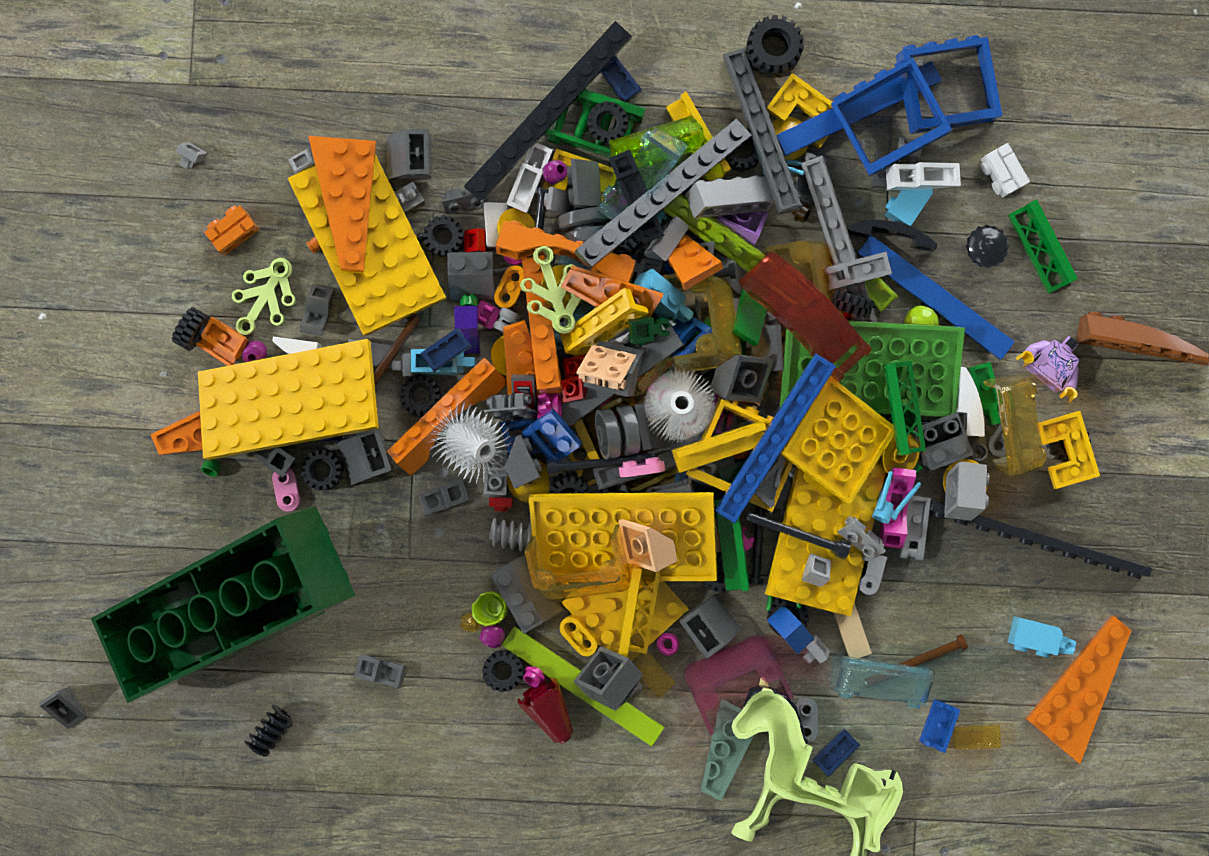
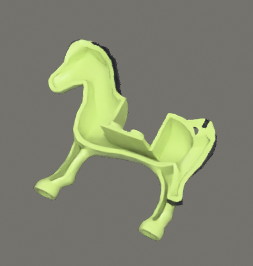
(861, 798)

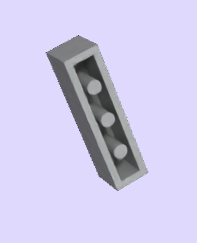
(729, 196)

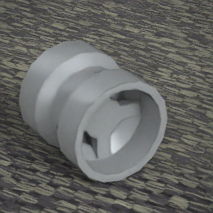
(507, 316)

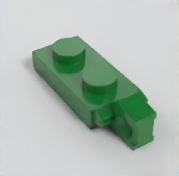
(987, 394)

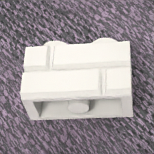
(1004, 171)

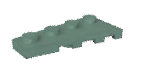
(724, 752)

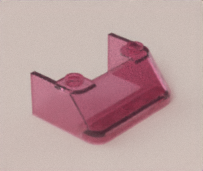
(729, 664)

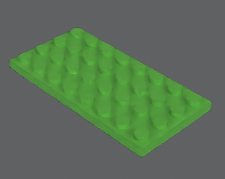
(934, 358)

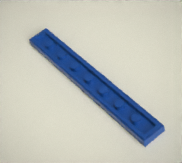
(828, 123)
(940, 300)
(775, 438)

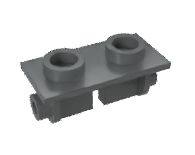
(455, 202)

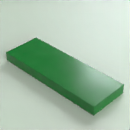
(749, 319)

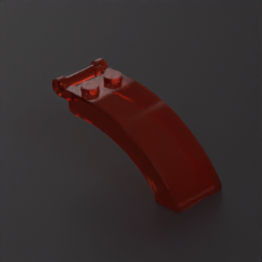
(804, 311)

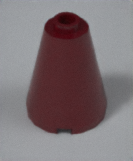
(548, 710)

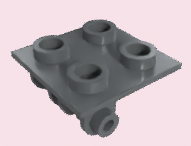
(511, 407)

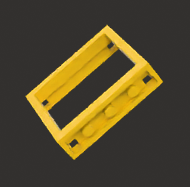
(752, 415)

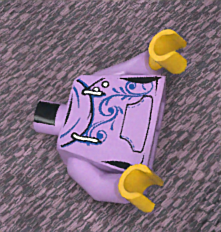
(1054, 365)

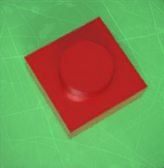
(474, 240)
(501, 504)

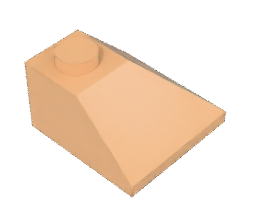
(647, 546)

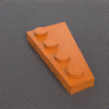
(692, 262)
(598, 288)
(518, 352)

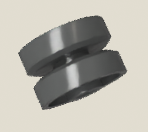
(581, 223)
(617, 432)

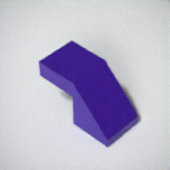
(467, 321)

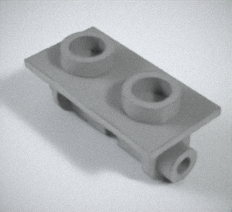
(866, 542)

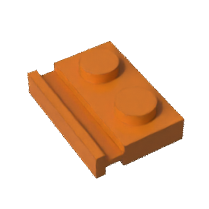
(222, 342)

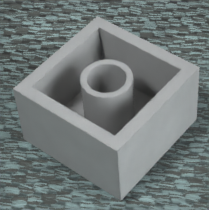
(966, 491)

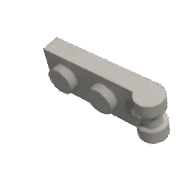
(859, 270)
(916, 527)

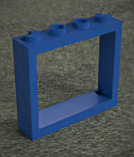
(881, 79)
(910, 95)

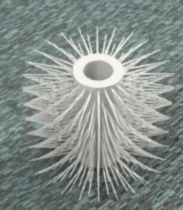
(685, 400)
(471, 442)

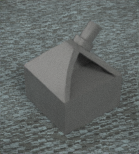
(609, 678)

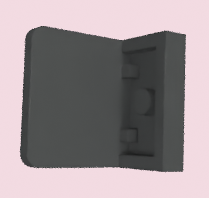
(647, 438)

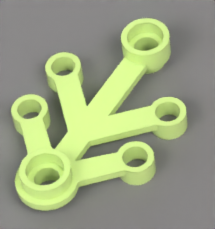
(265, 294)
(553, 294)

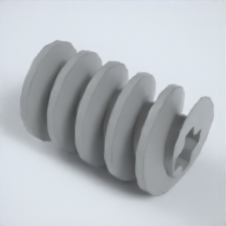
(509, 535)

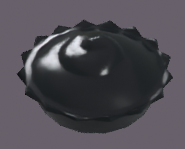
(987, 246)

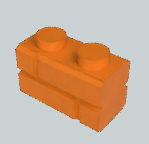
(231, 230)

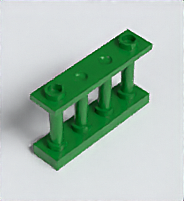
(589, 100)

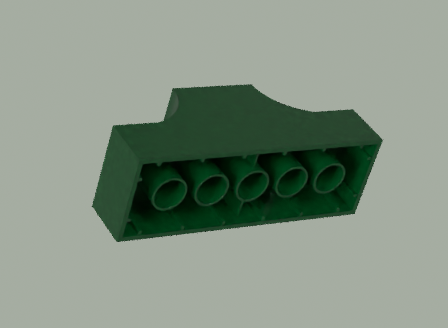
(224, 604)

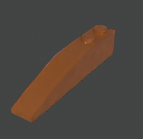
(1136, 338)

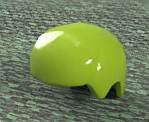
(921, 315)
(489, 609)

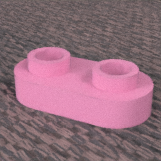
(631, 468)
(288, 488)

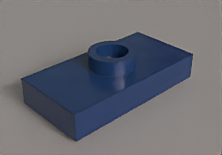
(620, 80)
(446, 349)
(835, 752)

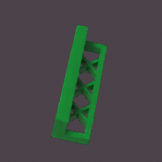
(1050, 243)
(896, 408)
(732, 553)

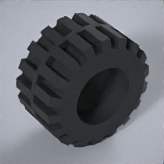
(774, 28)

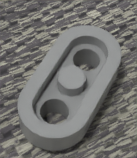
(809, 719)

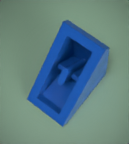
(790, 629)

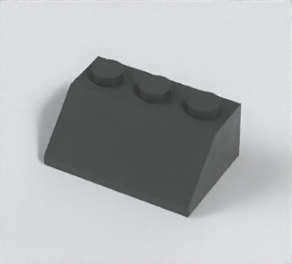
(524, 601)

